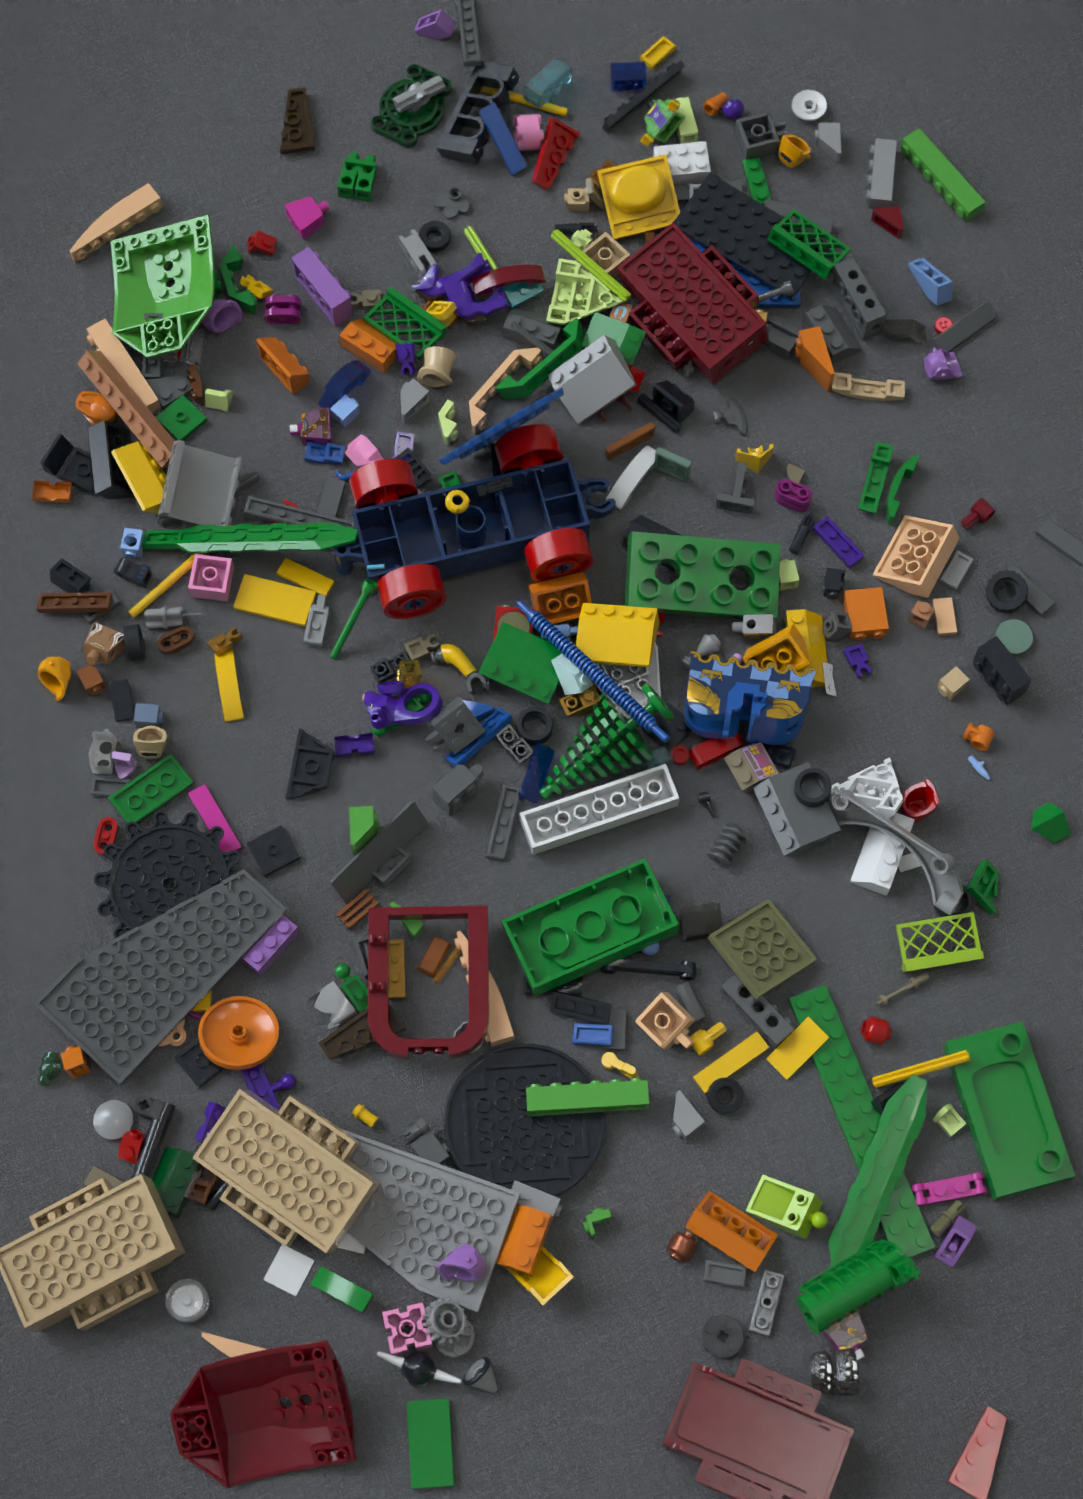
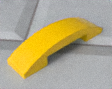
(229, 686)

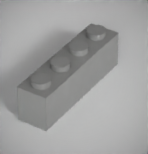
(882, 173)

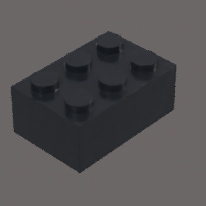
(1001, 670)

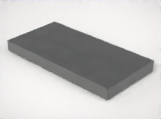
(820, 220)

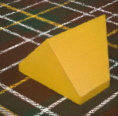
(755, 458)

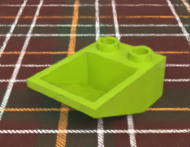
(786, 1207)

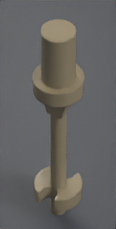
(914, 982)

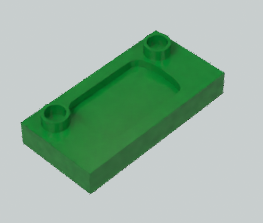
(590, 927)
(1009, 1112)

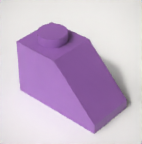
(435, 25)
(956, 1241)

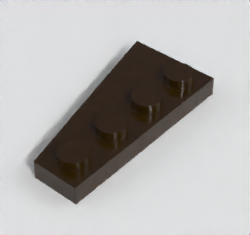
(297, 130)
(356, 1034)

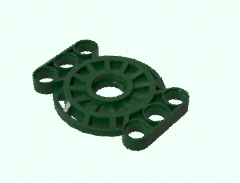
(410, 122)

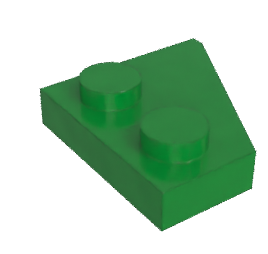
(984, 885)

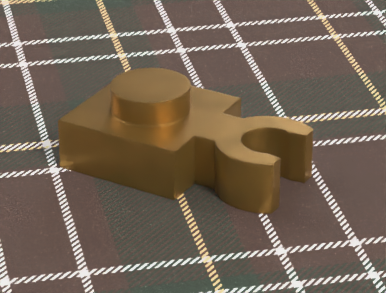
(223, 643)

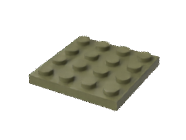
(762, 949)

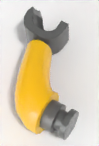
(454, 655)

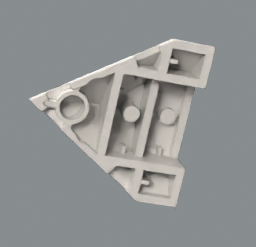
(875, 787)

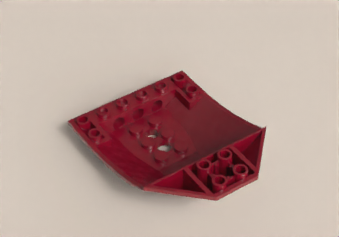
(241, 1432)

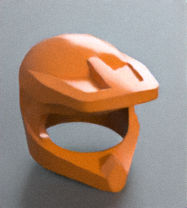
(95, 407)

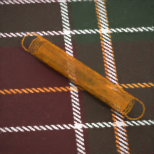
(447, 965)

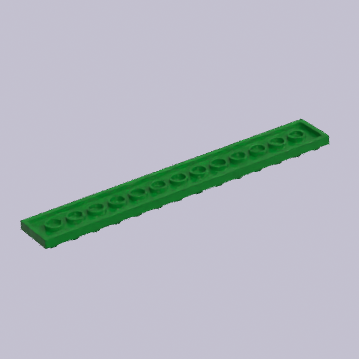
(857, 1116)

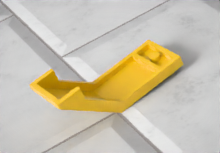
(547, 1278)

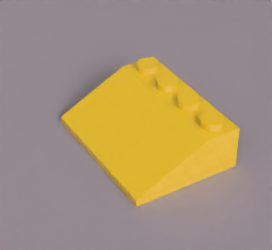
(618, 634)

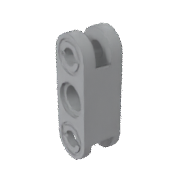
(416, 252)

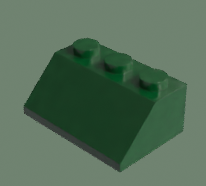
(174, 1178)

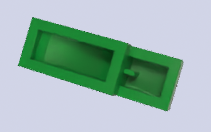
(342, 1290)

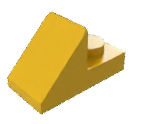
(443, 311)

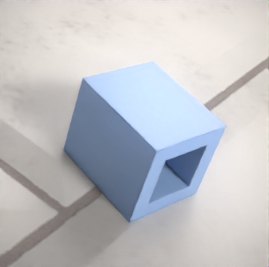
(345, 411)

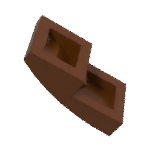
(202, 1185)

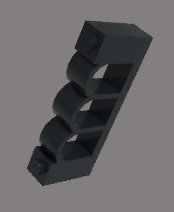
(471, 148)

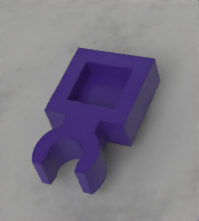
(406, 354)
(857, 658)

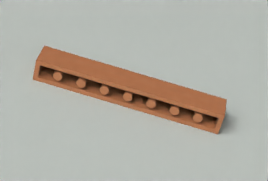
(128, 406)

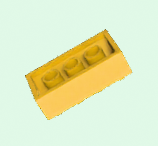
(142, 474)
(811, 628)

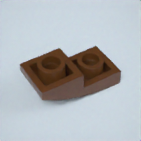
(196, 385)

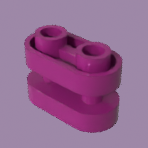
(283, 309)
(793, 495)

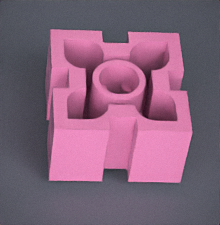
(399, 1340)

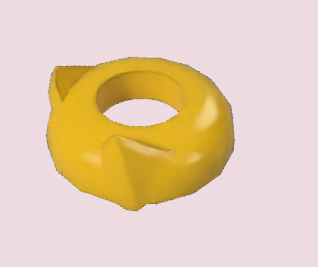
(457, 508)

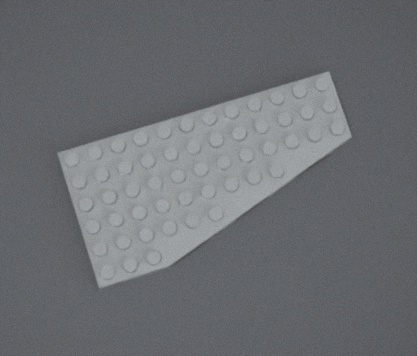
(426, 1214)

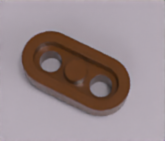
(175, 639)

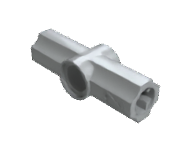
(419, 94)

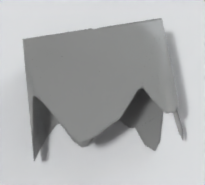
(333, 1001)

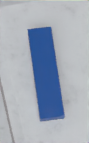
(502, 138)
(492, 726)

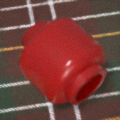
(876, 1030)

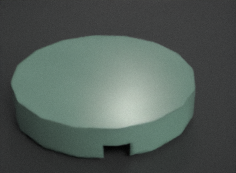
(1015, 636)

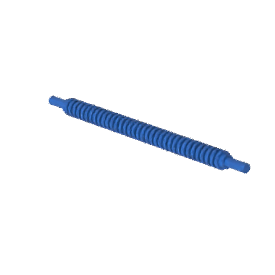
(592, 671)

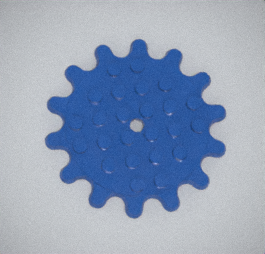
(503, 427)

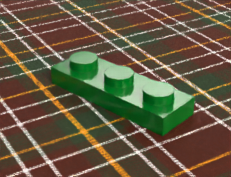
(756, 179)

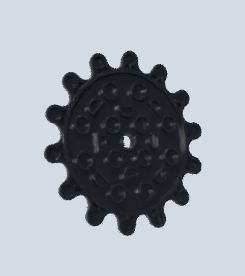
(151, 859)

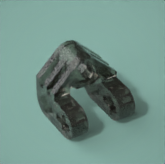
(839, 1383)

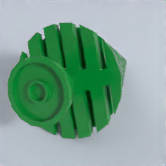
(620, 731)

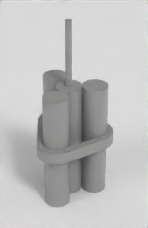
(165, 617)

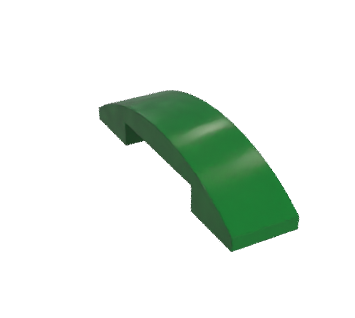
(905, 471)
(875, 477)

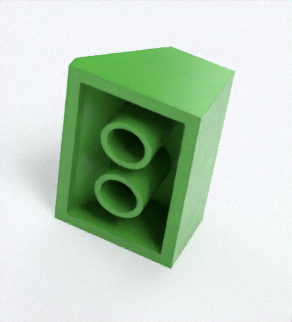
(363, 826)

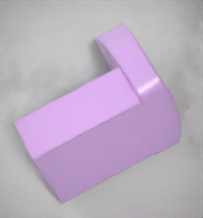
(124, 764)

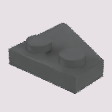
(169, 388)

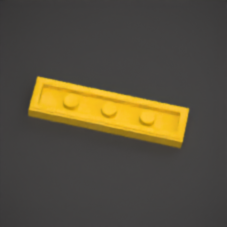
(731, 1061)

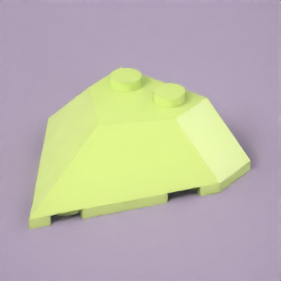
(577, 294)

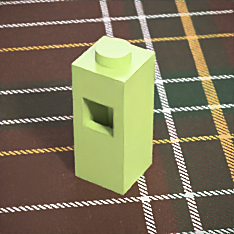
(687, 130)

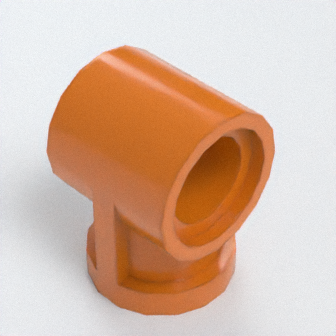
(980, 736)

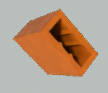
(866, 613)

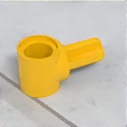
(704, 1039)

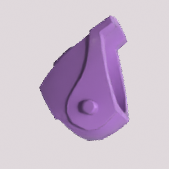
(222, 315)
(942, 365)
(462, 1264)

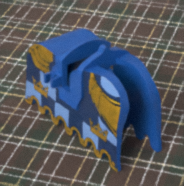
(733, 692)

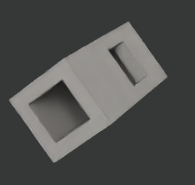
(540, 1200)

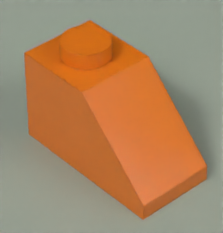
(75, 1062)

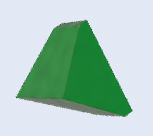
(1050, 823)

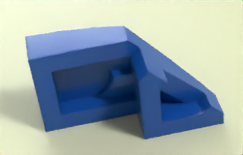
(478, 709)

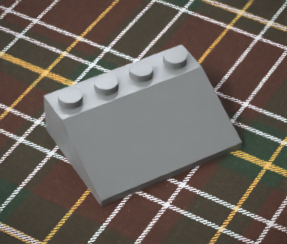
(592, 378)

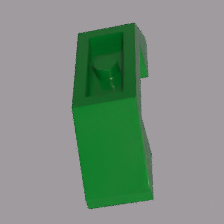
(230, 264)

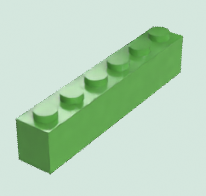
(942, 175)
(587, 1098)

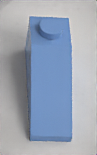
(933, 282)

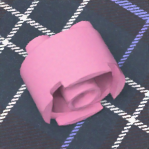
(528, 132)

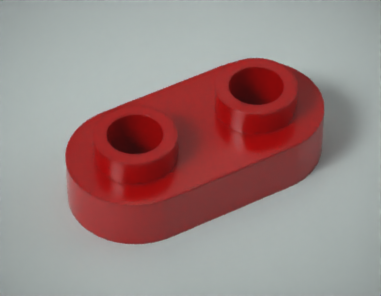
(103, 836)

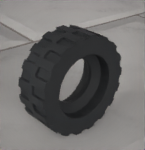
(1006, 577)

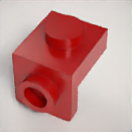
(261, 242)
(131, 1146)

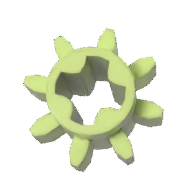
(582, 239)

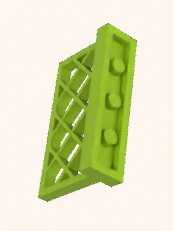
(945, 958)

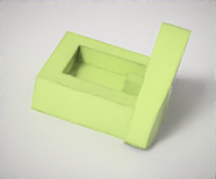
(218, 399)
(949, 1120)

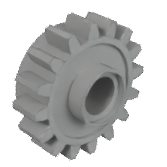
(438, 1328)

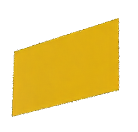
(797, 1047)

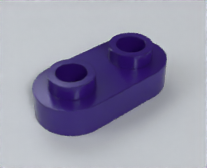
(391, 687)

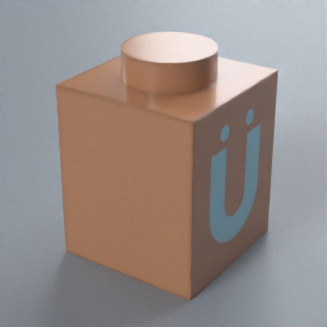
(621, 312)

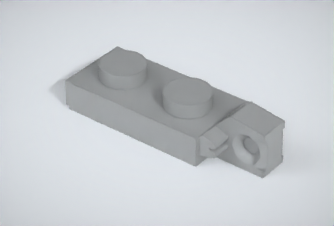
(317, 622)

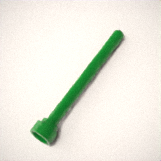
(368, 588)

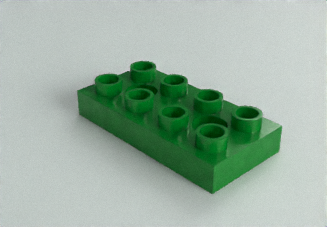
(702, 575)

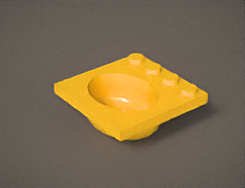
(639, 196)

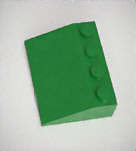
(522, 663)

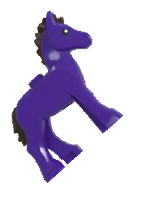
(459, 291)

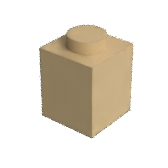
(952, 683)

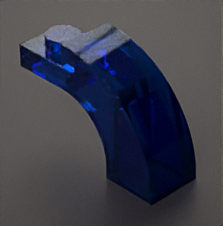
(343, 382)

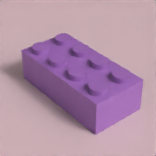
(322, 286)

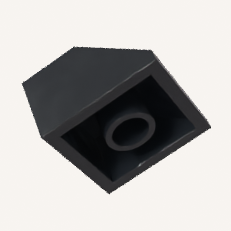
(673, 400)

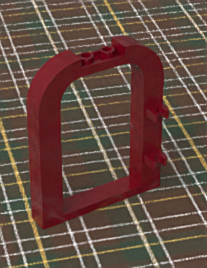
(380, 980)

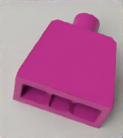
(306, 215)

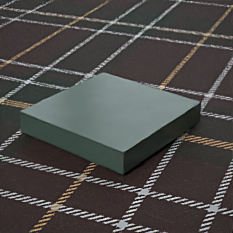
(672, 465)

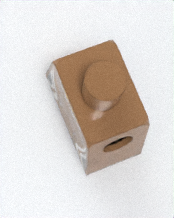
(103, 644)

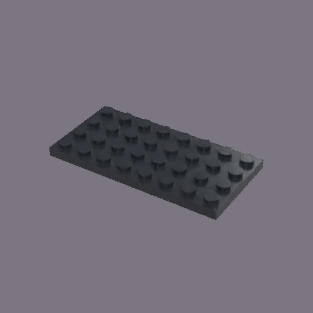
(740, 232)

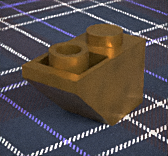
(580, 703)

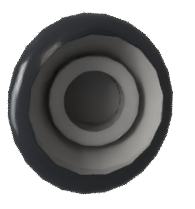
(481, 1376)

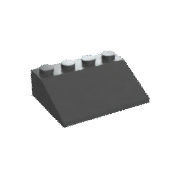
(793, 823)

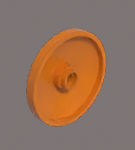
(238, 1032)

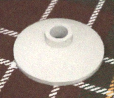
(812, 100)

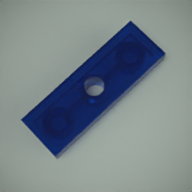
(540, 764)

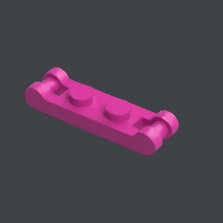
(949, 1189)

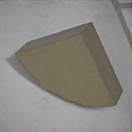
(794, 473)

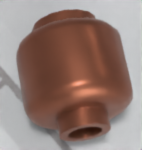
(682, 1246)

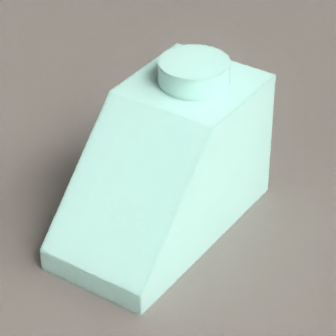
(570, 676)

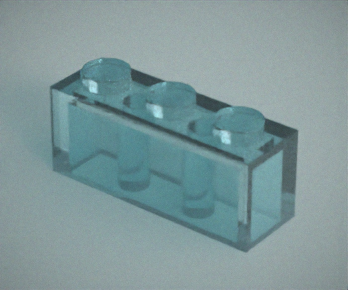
(547, 83)

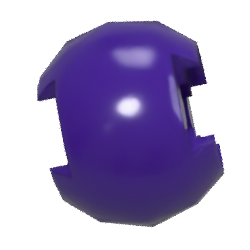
(733, 108)

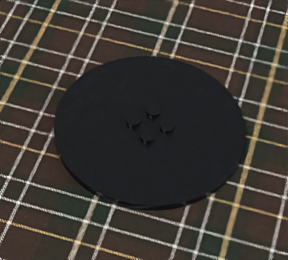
(498, 1140)

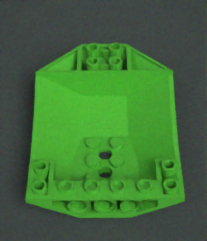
(142, 287)

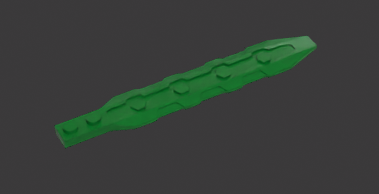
(248, 537)
(880, 1171)

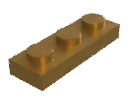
(397, 970)

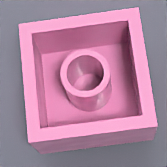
(211, 577)

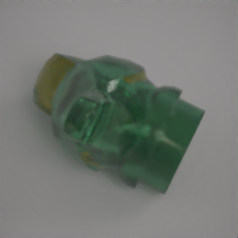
(50, 1068)

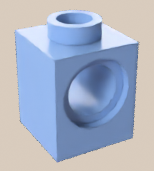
(132, 536)

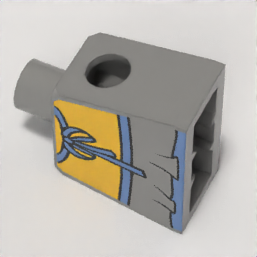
(764, 626)

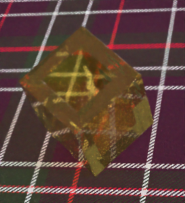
(409, 672)

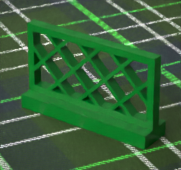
(802, 251)
(412, 311)

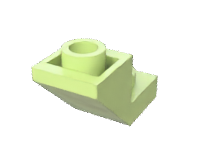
(448, 427)

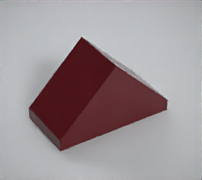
(889, 219)

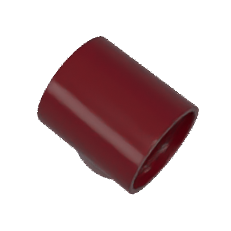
(980, 512)

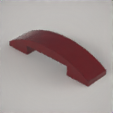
(507, 276)

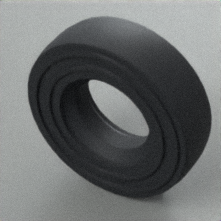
(437, 226)
(736, 1102)

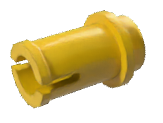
(365, 1115)

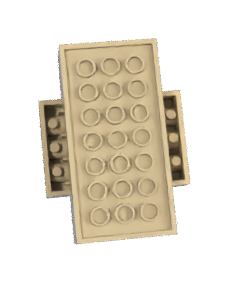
(287, 1170)
(90, 1254)

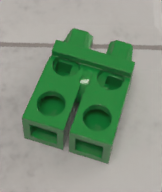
(357, 177)

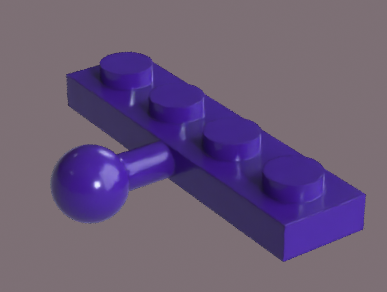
(260, 1086)

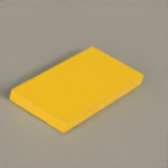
(274, 600)

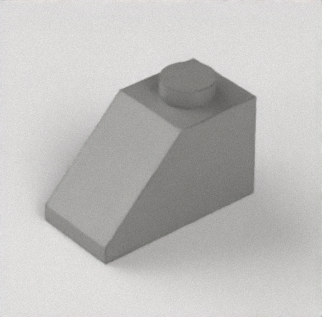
(829, 140)
(413, 398)
(685, 1117)

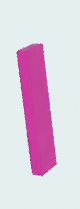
(213, 817)

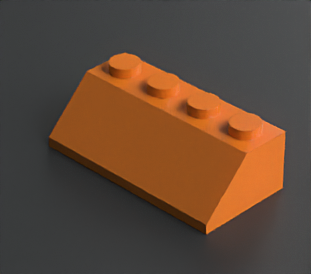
(731, 1231)

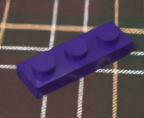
(838, 542)

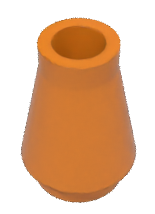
(714, 104)

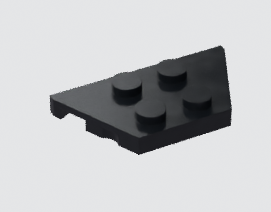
(309, 767)

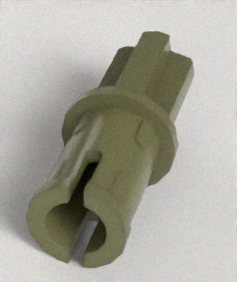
(947, 1218)

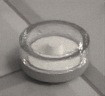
(187, 1300)

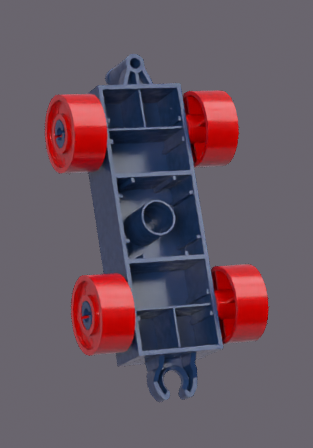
(424, 542)

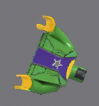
(662, 120)

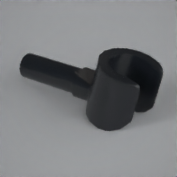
(704, 797)

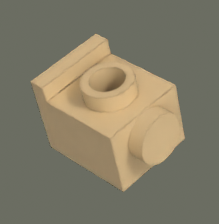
(577, 200)

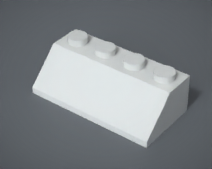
(880, 857)

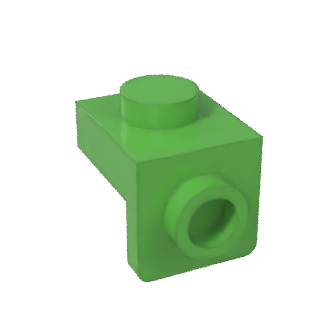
(598, 1216)

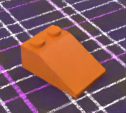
(814, 356)

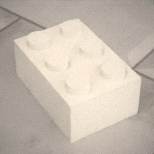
(686, 161)

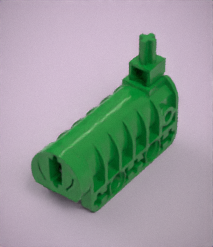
(854, 1283)

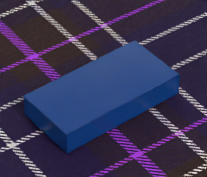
(593, 1034)

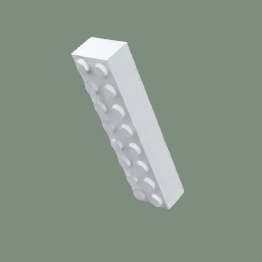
(599, 809)

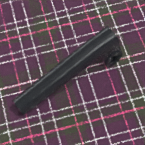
(160, 1116)

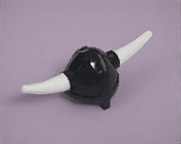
(418, 1368)

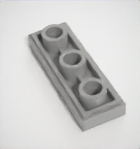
(764, 1315)

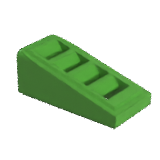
(413, 927)

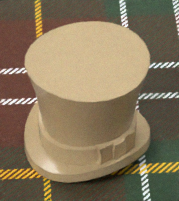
(436, 367)

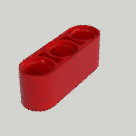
(713, 749)

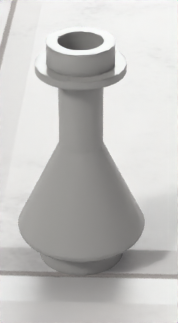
(708, 645)

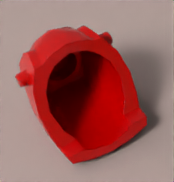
(920, 801)

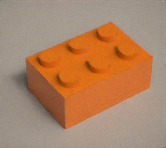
(560, 597)

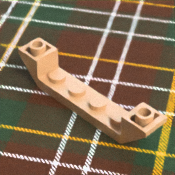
(527, 357)

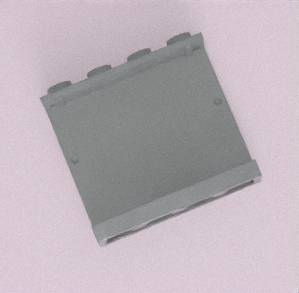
(200, 486)

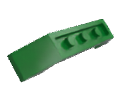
(537, 376)

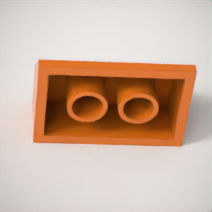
(369, 345)
(283, 364)
(524, 1240)

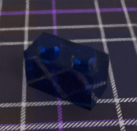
(627, 76)

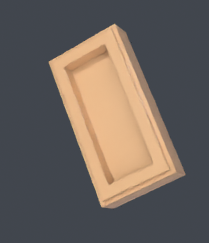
(944, 616)

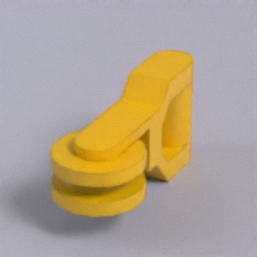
(611, 1062)

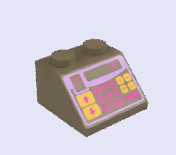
(751, 766)

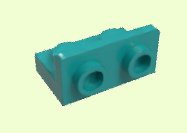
(521, 293)

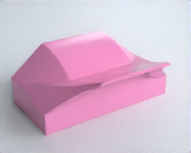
(362, 451)

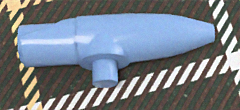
(978, 766)

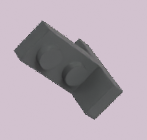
(737, 501)

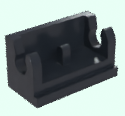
(69, 577)

